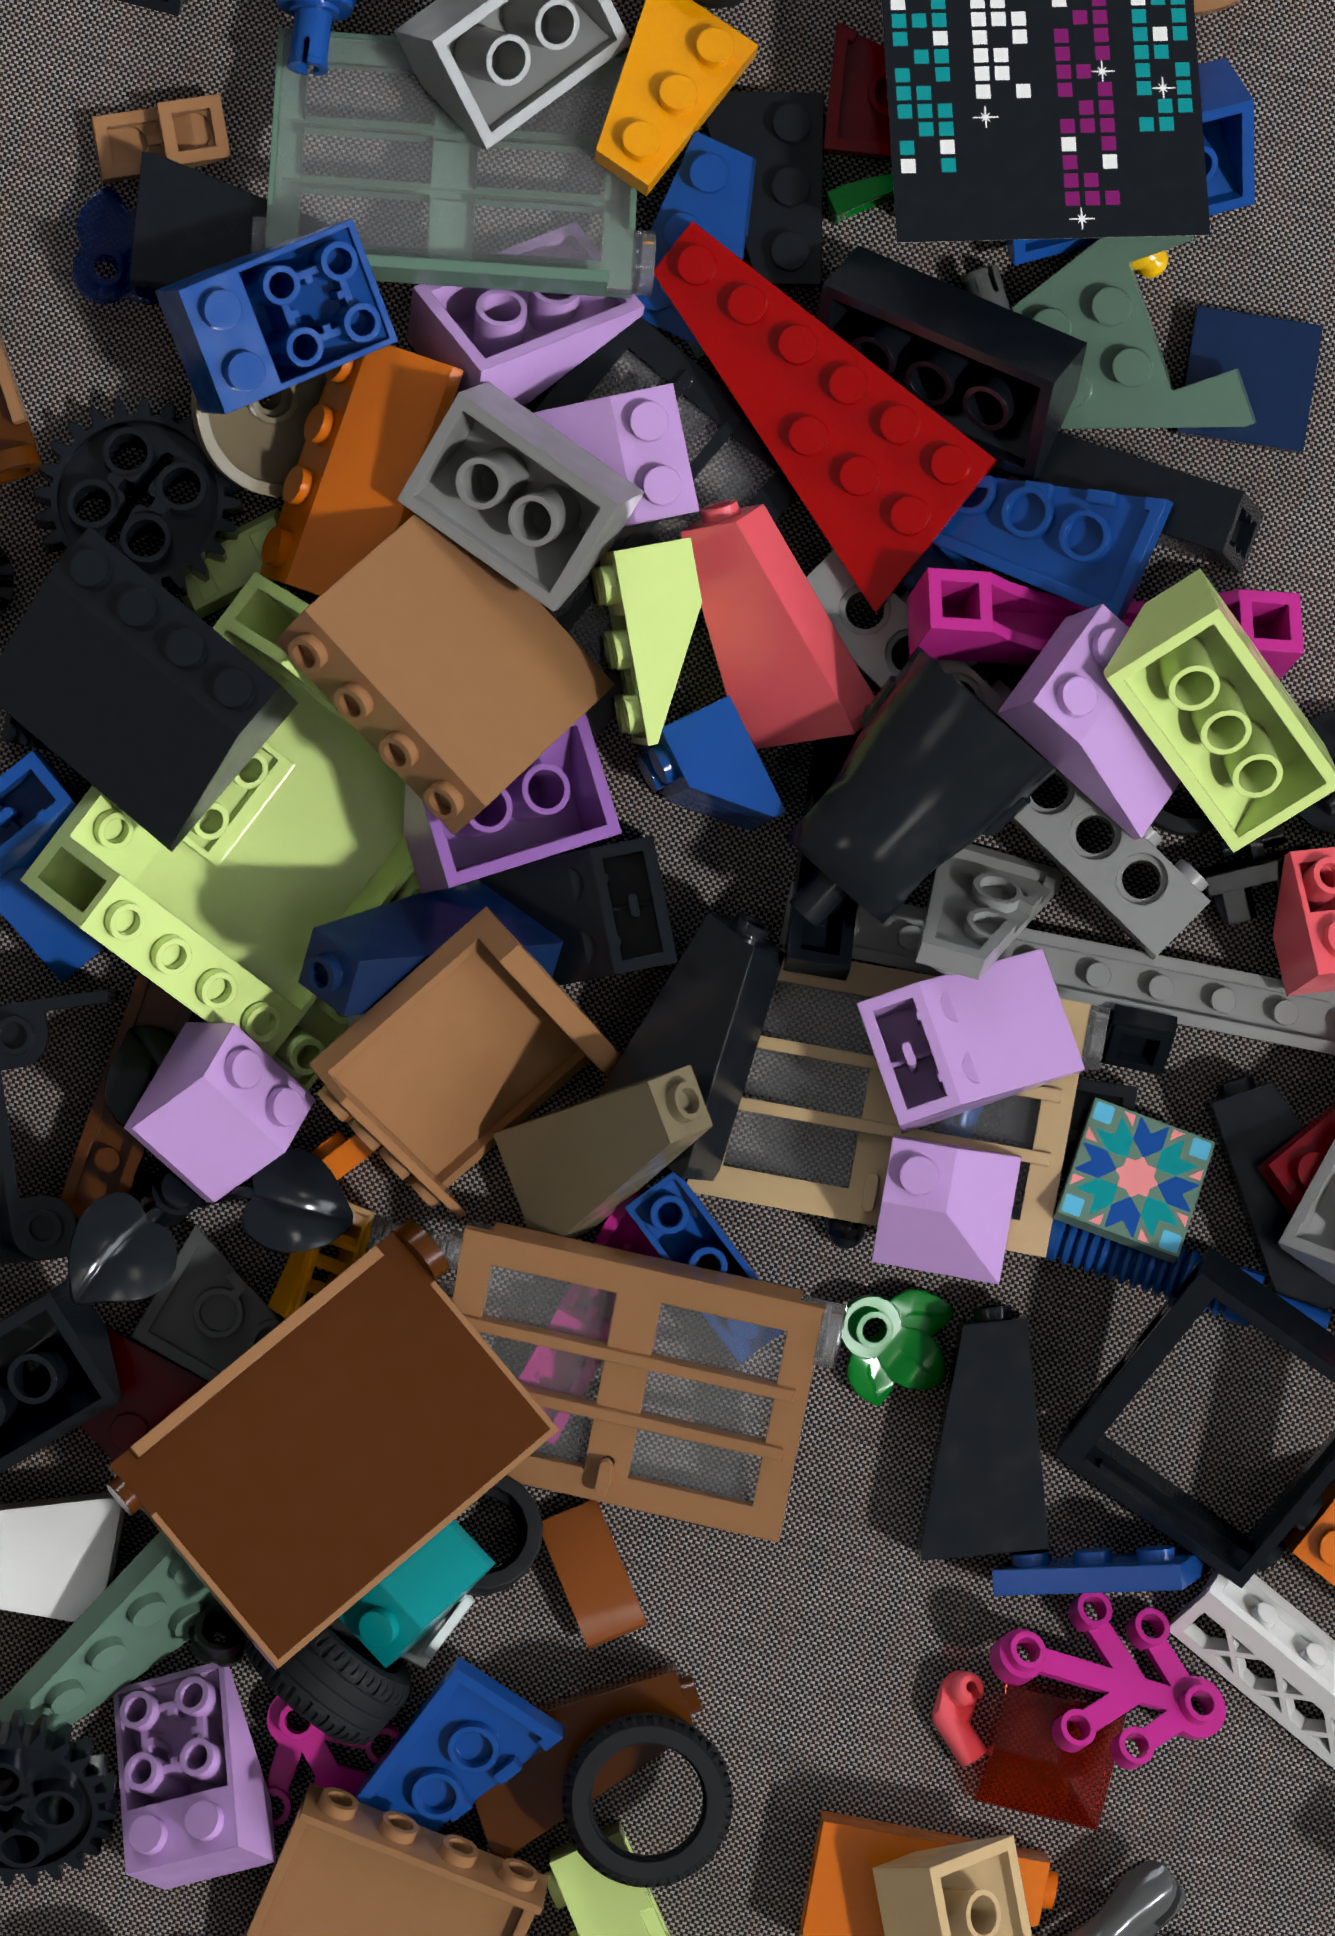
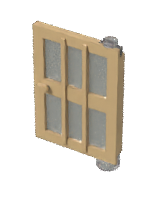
(822, 1126)

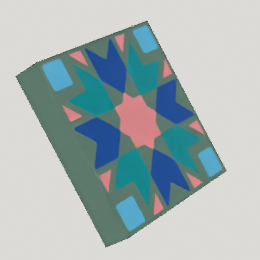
(1134, 1180)

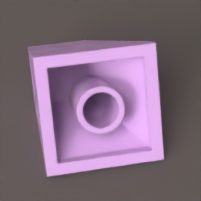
(946, 1209)

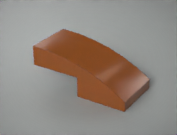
(592, 1574)

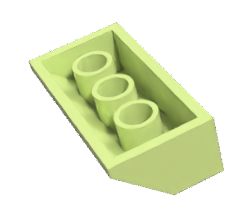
(1219, 713)

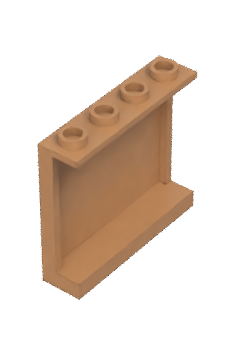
(444, 668)
(458, 1057)
(385, 1875)

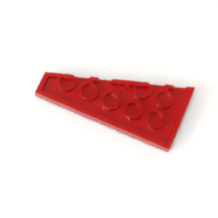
(848, 437)

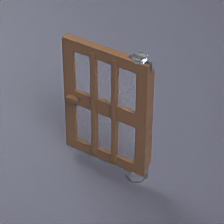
(661, 1374)

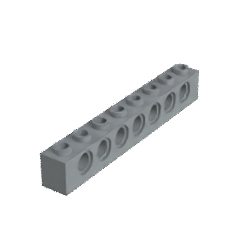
(1147, 921)

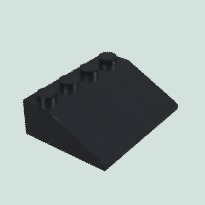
(136, 690)

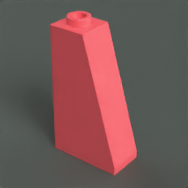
(771, 632)

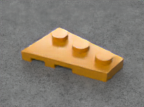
(668, 88)

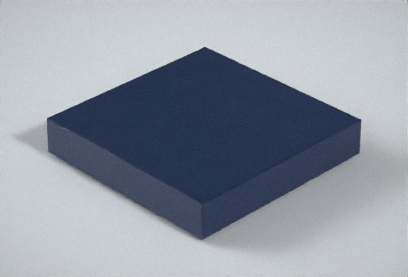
(1276, 367)

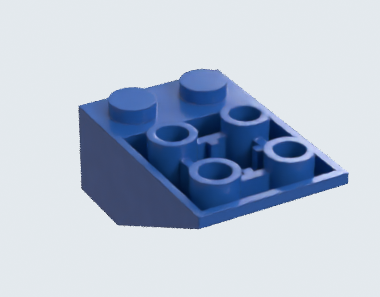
(276, 317)
(31, 812)

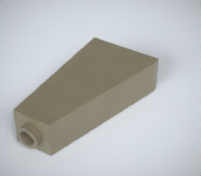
(597, 1153)

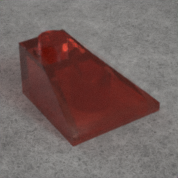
(1030, 1771)

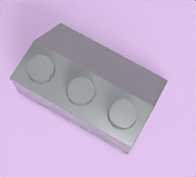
(507, 58)
(519, 494)

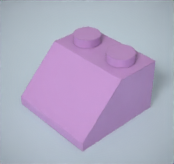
(218, 1109)

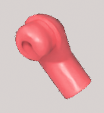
(953, 1713)

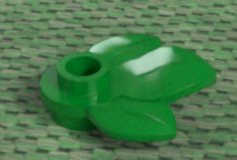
(902, 1347)

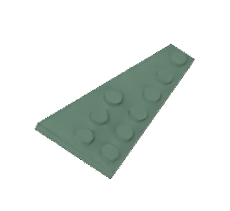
(114, 1640)

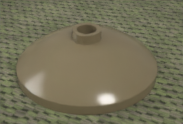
(259, 443)

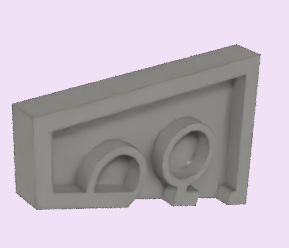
(980, 907)

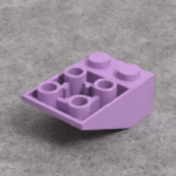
(970, 1040)
(189, 1780)

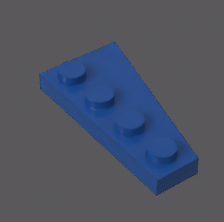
(1060, 538)

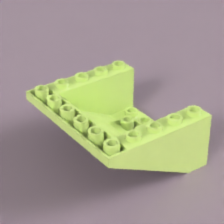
(283, 849)

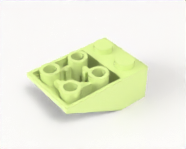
(652, 616)

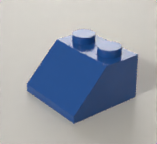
(712, 768)

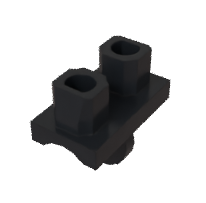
(1232, 880)

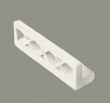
(1272, 1630)

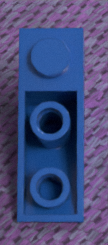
(685, 1229)

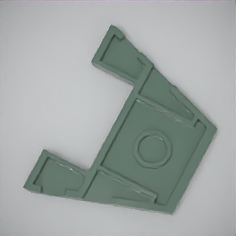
(1123, 366)

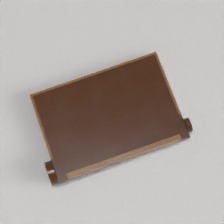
(333, 1447)

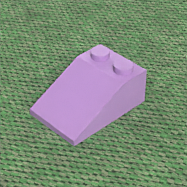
(511, 336)
(639, 439)
(1085, 727)

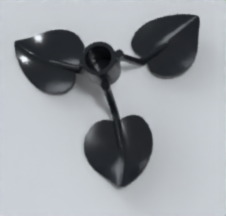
(123, 1247)

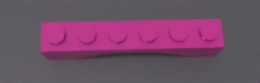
(998, 621)

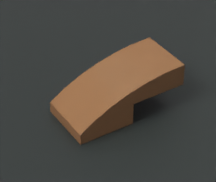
(180, 130)

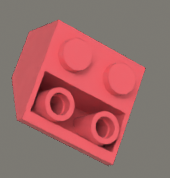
(1306, 922)

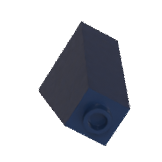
(371, 952)

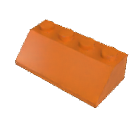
(355, 463)

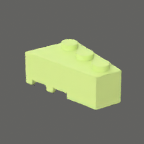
(597, 1902)

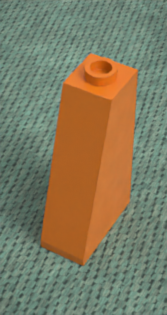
(842, 1883)

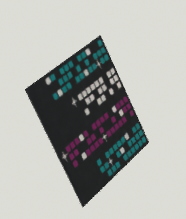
(1044, 119)

